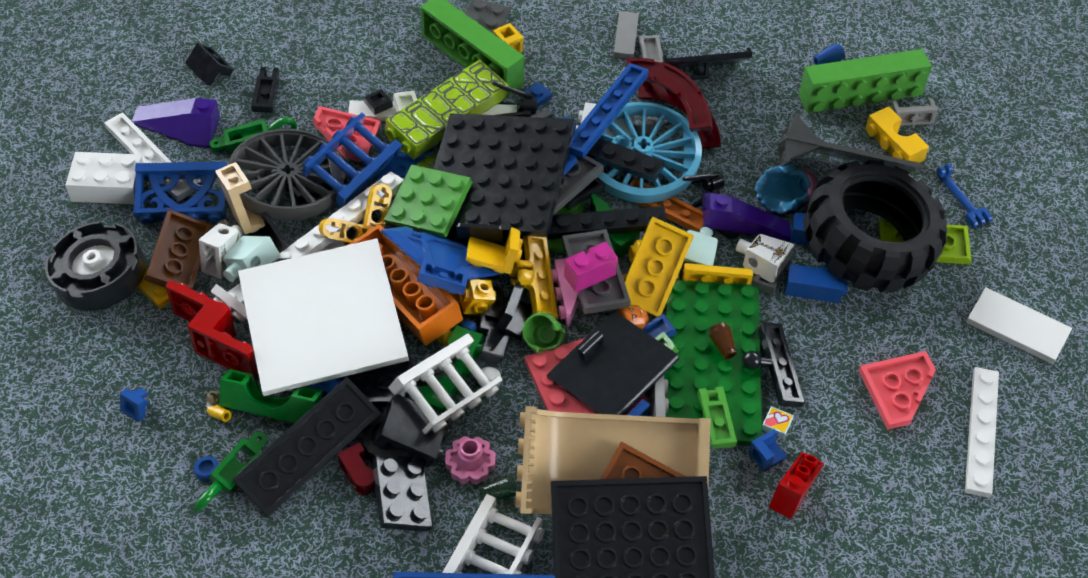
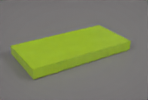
(954, 251)

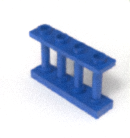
(359, 178)

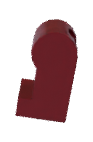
(359, 475)

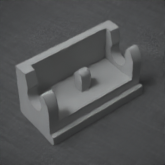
(916, 114)

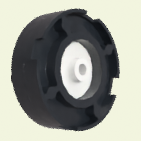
(96, 266)

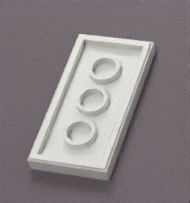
(1019, 325)

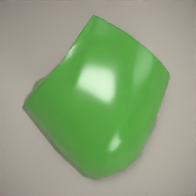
(543, 332)

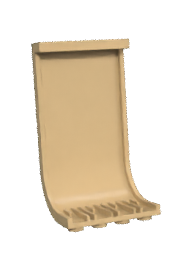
(582, 445)

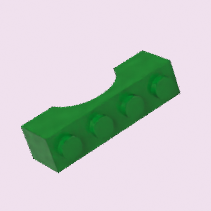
(474, 351)
(242, 393)

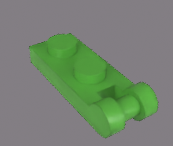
(721, 426)

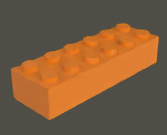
(421, 308)

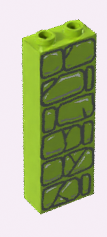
(425, 120)

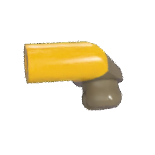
(214, 409)

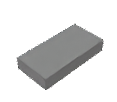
(651, 47)

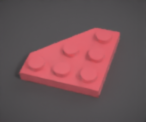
(331, 120)
(898, 386)

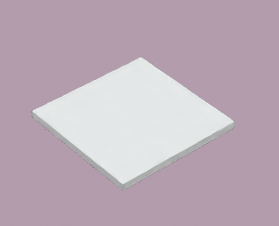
(321, 317)

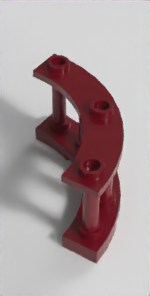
(677, 88)

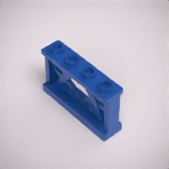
(175, 171)

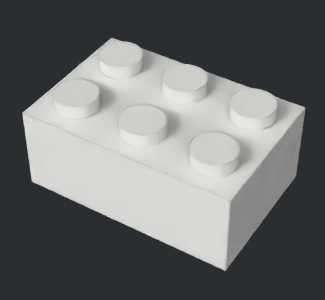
(103, 177)

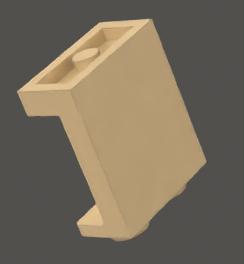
(234, 183)

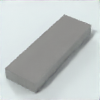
(626, 35)

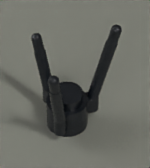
(526, 105)
(710, 182)

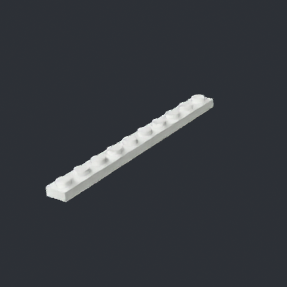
(314, 242)

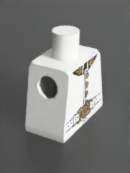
(214, 247)
(766, 256)

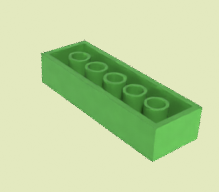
(469, 41)
(864, 80)

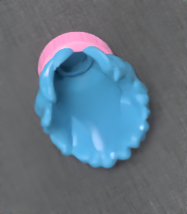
(785, 188)

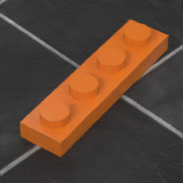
(675, 210)

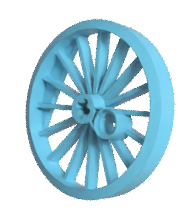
(691, 153)

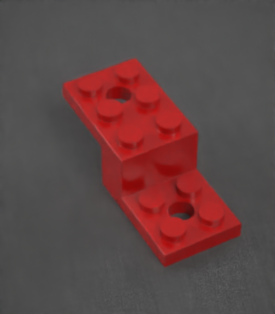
(211, 328)

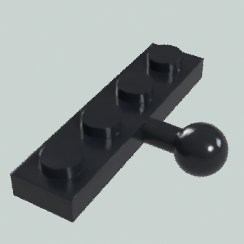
(779, 362)

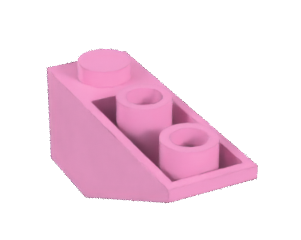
(564, 293)

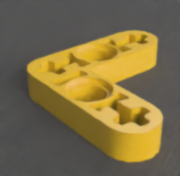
(368, 223)

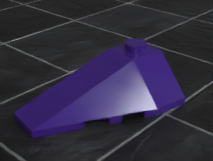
(187, 120)
(734, 215)

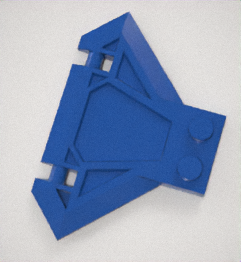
(440, 259)

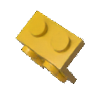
(494, 256)

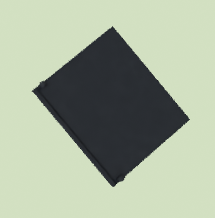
(706, 61)
(613, 366)

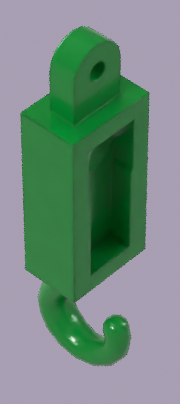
(243, 132)
(229, 468)

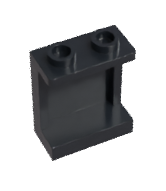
(403, 428)

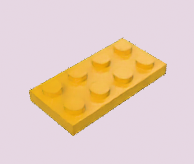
(656, 266)

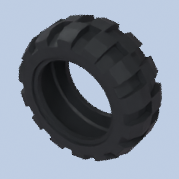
(860, 256)

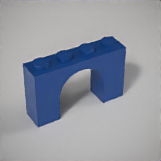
(811, 281)

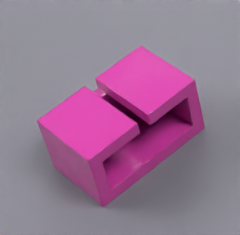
(591, 268)

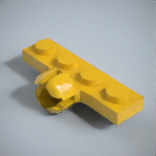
(536, 275)

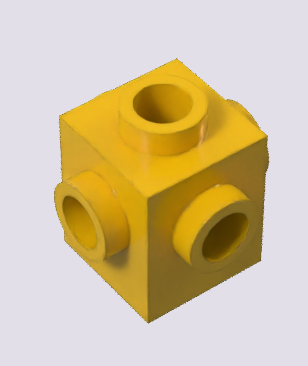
(477, 296)

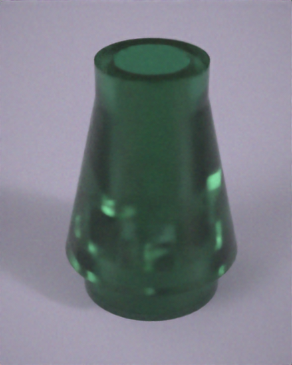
(501, 488)

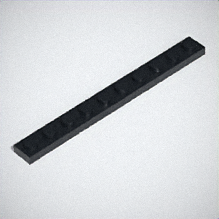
(614, 221)

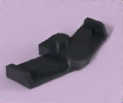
(496, 339)

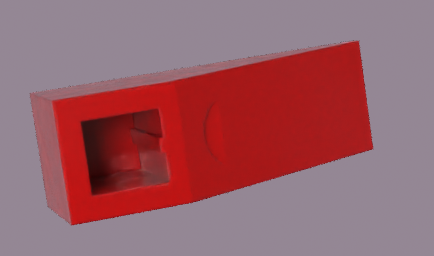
(795, 485)

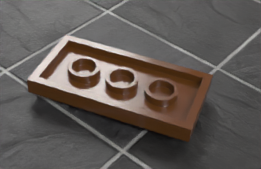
(177, 250)

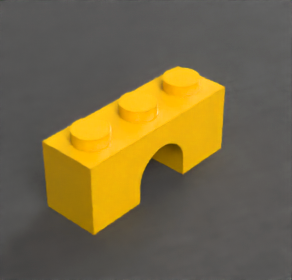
(884, 128)

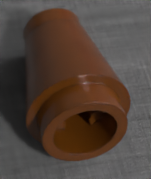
(723, 339)

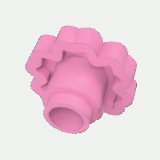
(470, 460)

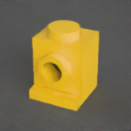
(510, 36)

